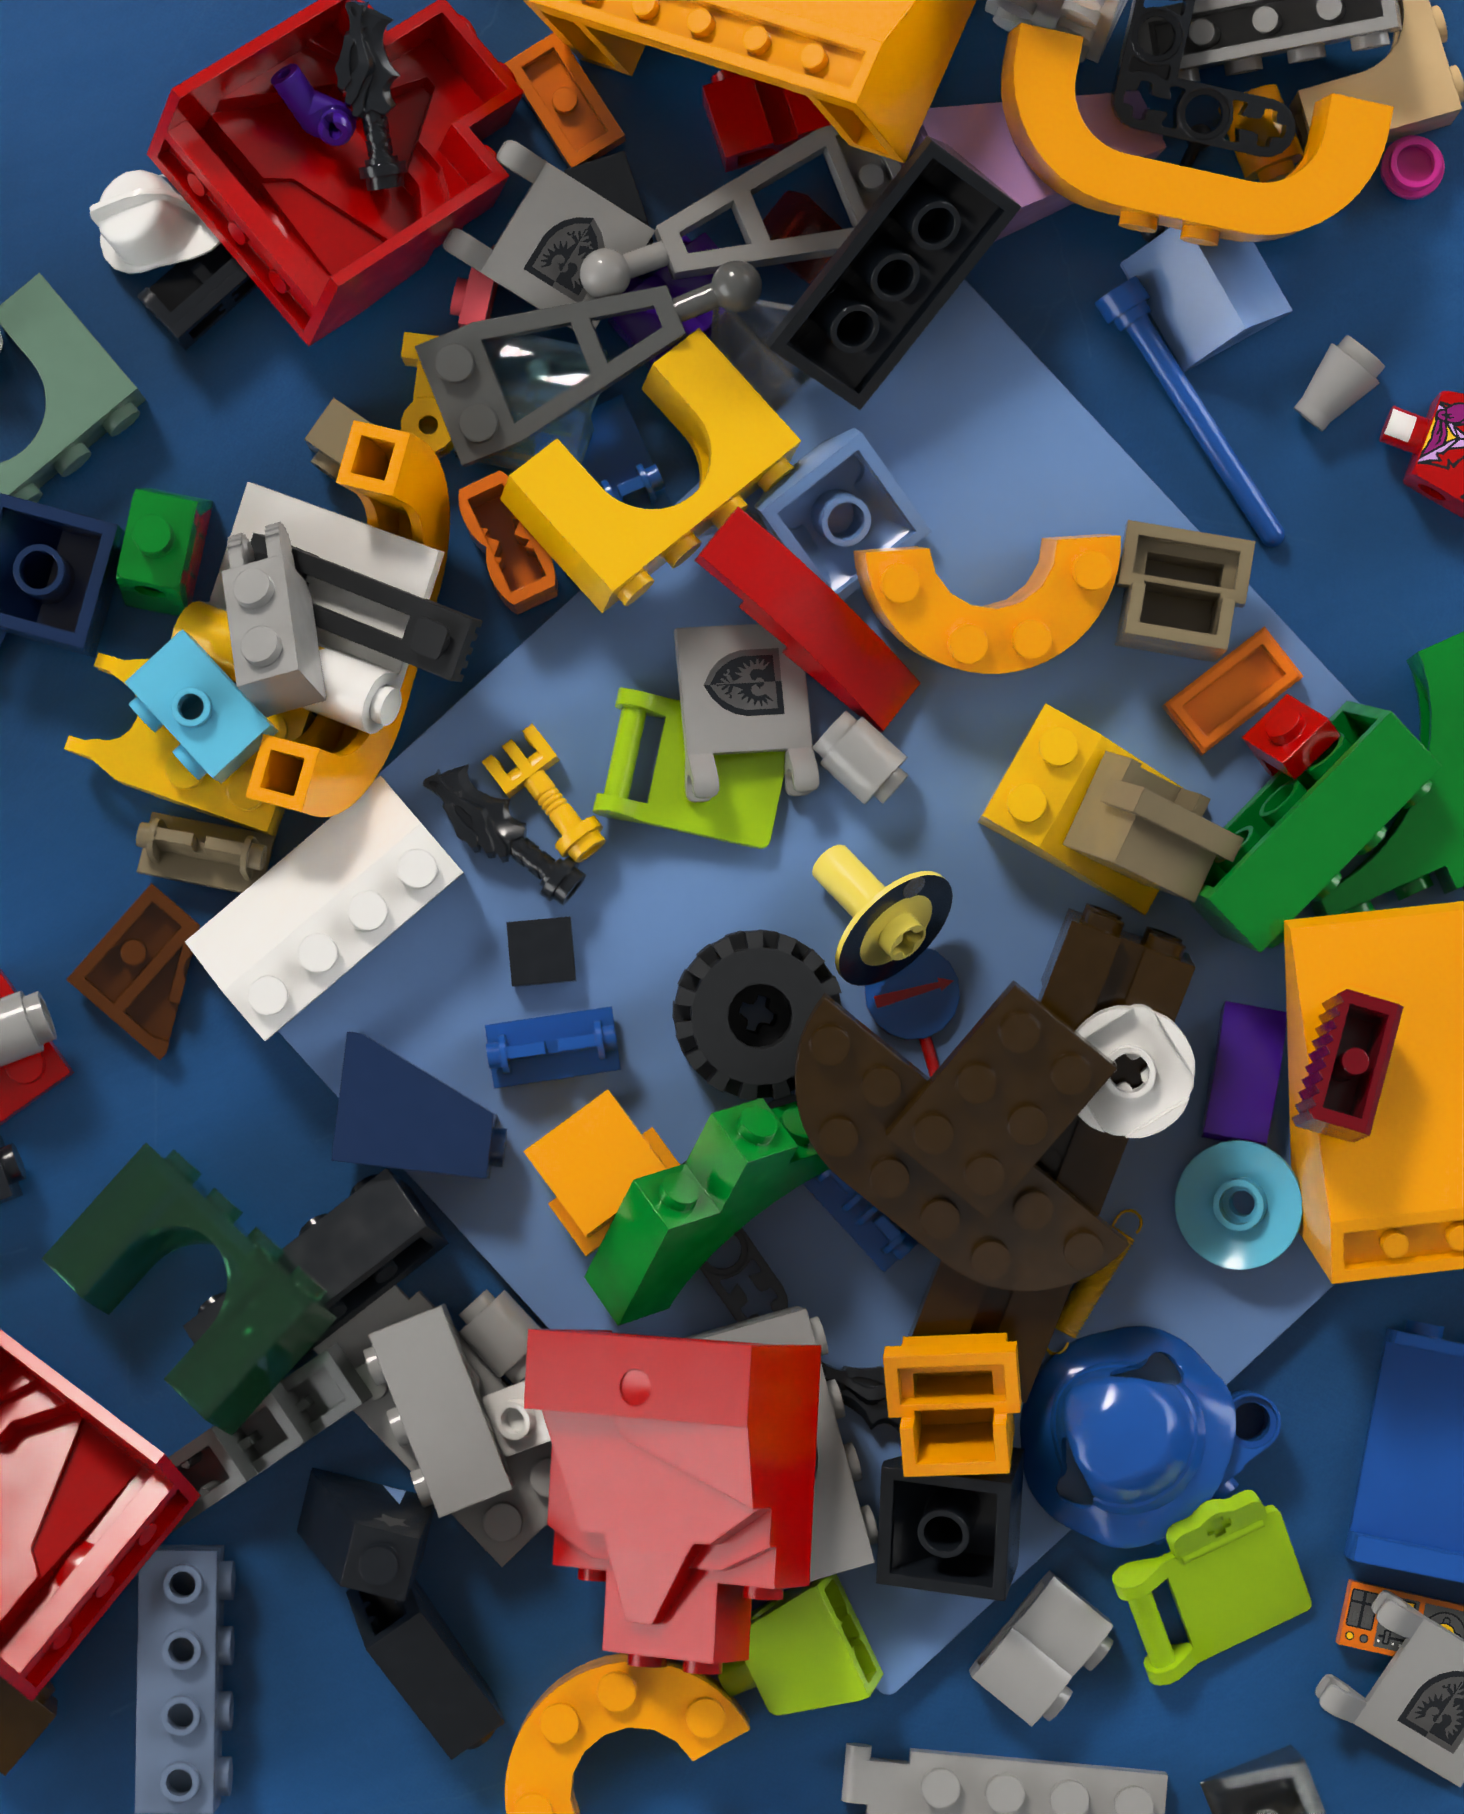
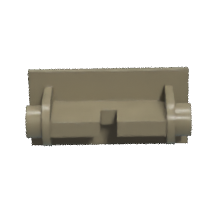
(202, 852)

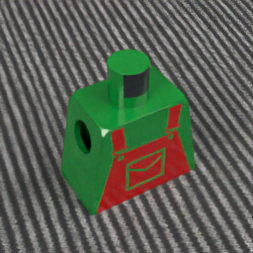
(162, 550)

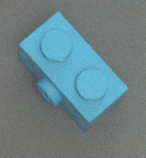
(199, 708)

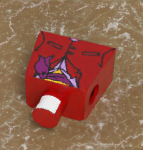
(1436, 449)

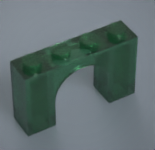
(266, 1310)

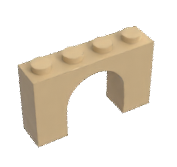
(1410, 78)

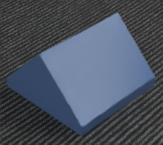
(1205, 294)

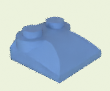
(837, 504)

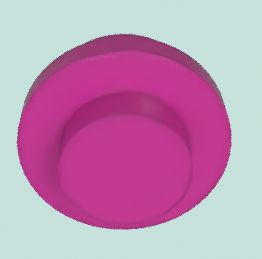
(1412, 167)

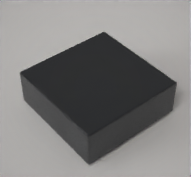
(541, 951)

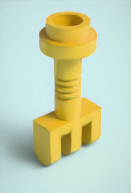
(579, 837)

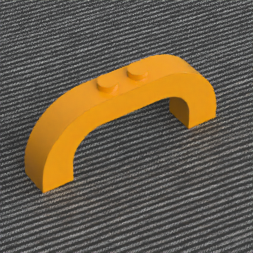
(1054, 141)
(331, 761)

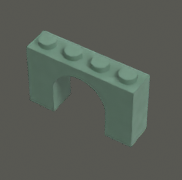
(81, 385)

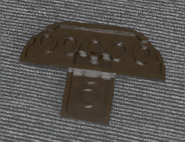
(962, 1148)

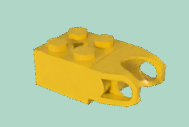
(147, 763)

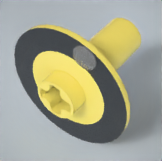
(888, 922)

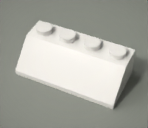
(323, 908)

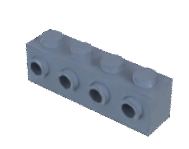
(181, 1680)

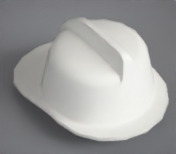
(148, 224)

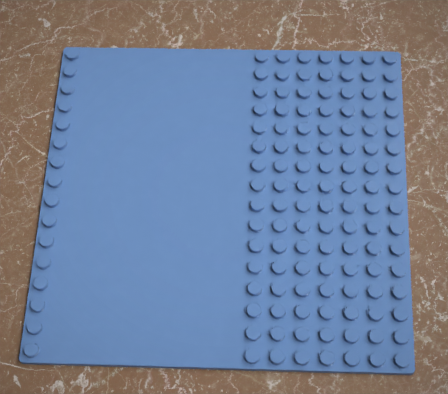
(992, 466)

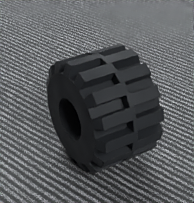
(709, 1004)

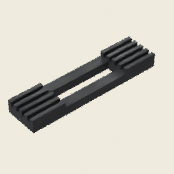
(435, 634)

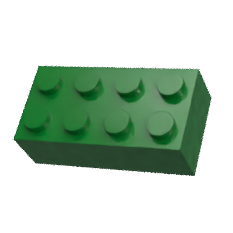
(1313, 826)

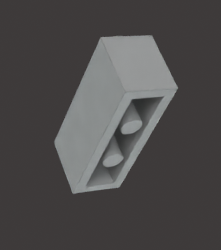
(438, 1411)

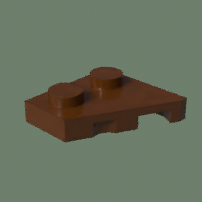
(141, 969)

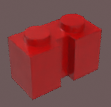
(756, 118)

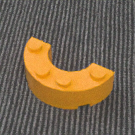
(1000, 637)
(602, 1700)

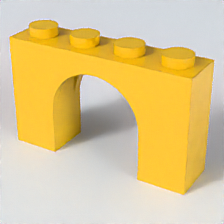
(616, 546)

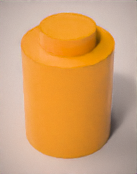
(1264, 168)

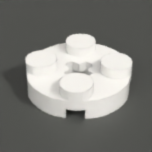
(1166, 1079)

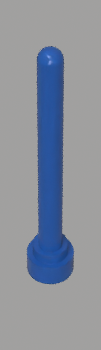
(1129, 311)

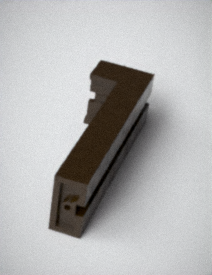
(1088, 971)

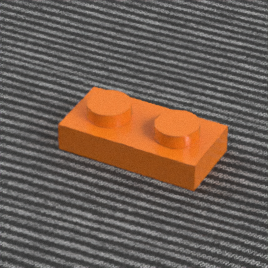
(565, 102)

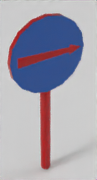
(916, 1002)

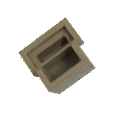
(1180, 589)
(1148, 829)

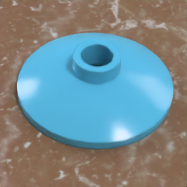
(1207, 1209)

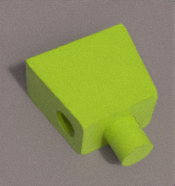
(806, 1652)

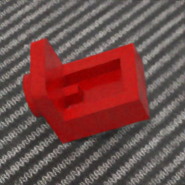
(1290, 737)

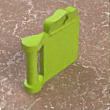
(747, 781)
(1228, 1578)

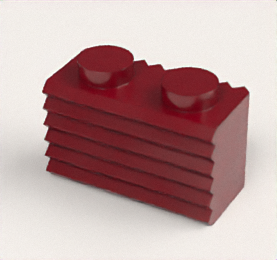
(1348, 1065)

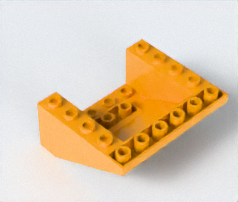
(857, 60)
(1399, 1194)

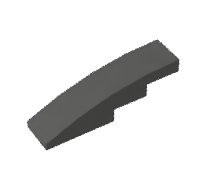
(283, 1421)

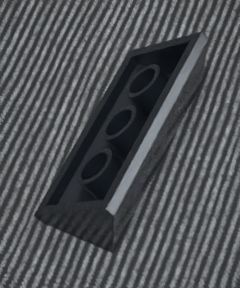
(893, 272)

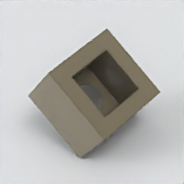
(330, 437)

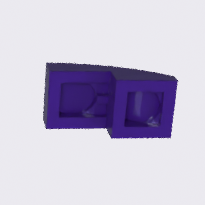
(1244, 1073)

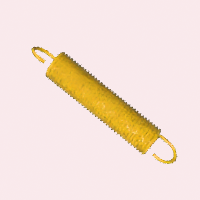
(1088, 1291)

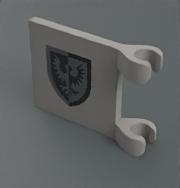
(549, 234)
(738, 700)
(1418, 1695)

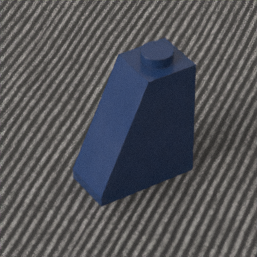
(410, 1119)

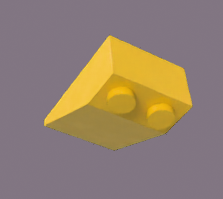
(1044, 793)

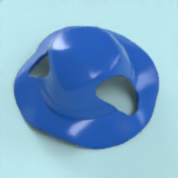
(1139, 1442)

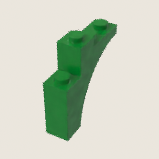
(1431, 831)
(687, 1212)

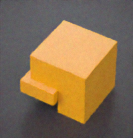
(592, 1165)
(954, 1402)

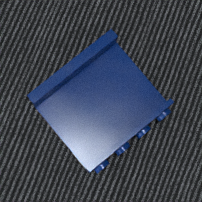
(1413, 1459)

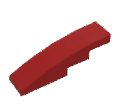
(809, 619)

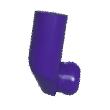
(313, 110)

